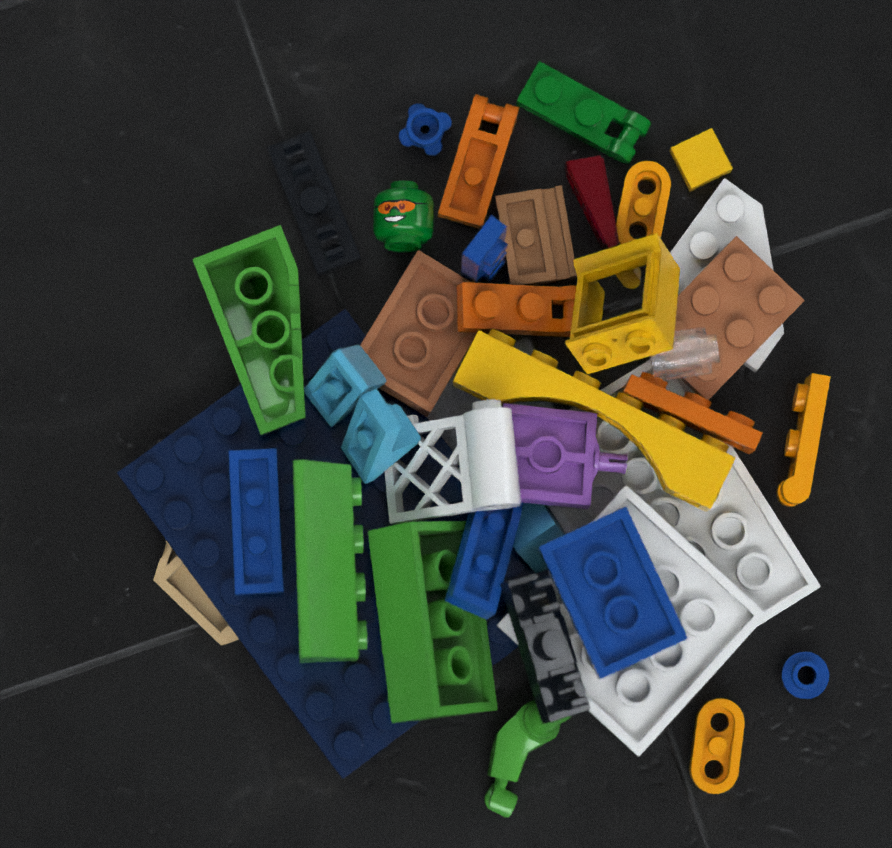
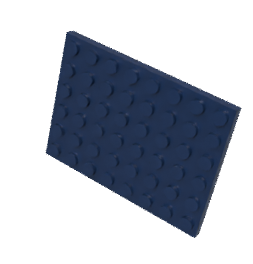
(188, 499)

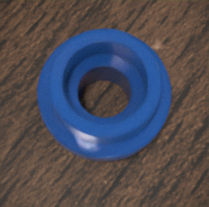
(790, 679)

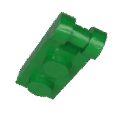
(582, 112)

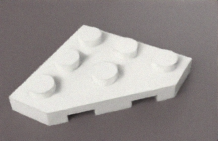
(721, 219)

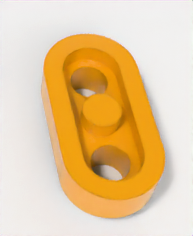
(640, 208)
(721, 746)

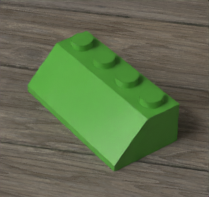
(326, 562)
(430, 649)

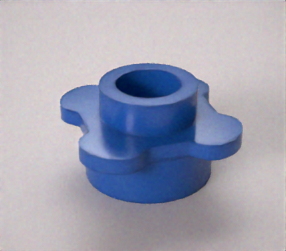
(422, 116)

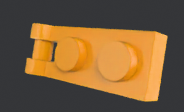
(804, 441)

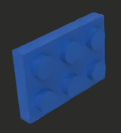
(612, 593)

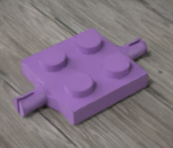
(559, 455)

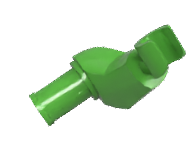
(509, 752)

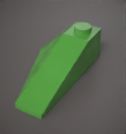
(259, 316)

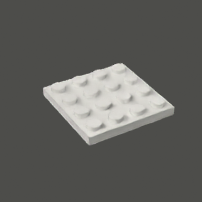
(713, 613)

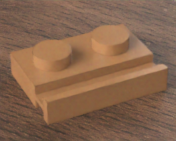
(536, 236)

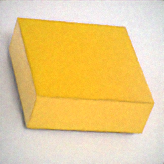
(700, 159)

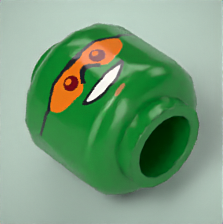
(403, 217)

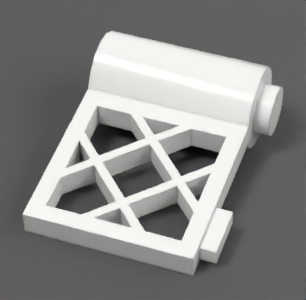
(485, 460)

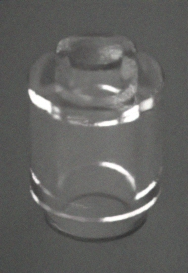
(690, 356)

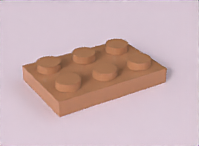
(738, 303)
(418, 335)

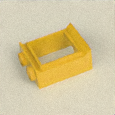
(634, 334)

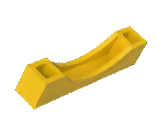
(683, 464)

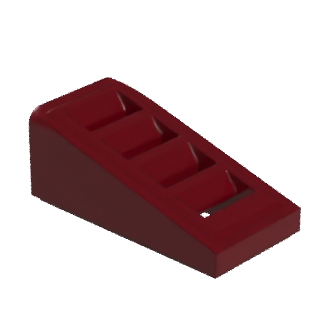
(592, 191)

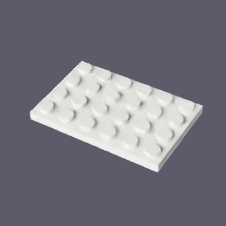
(735, 535)

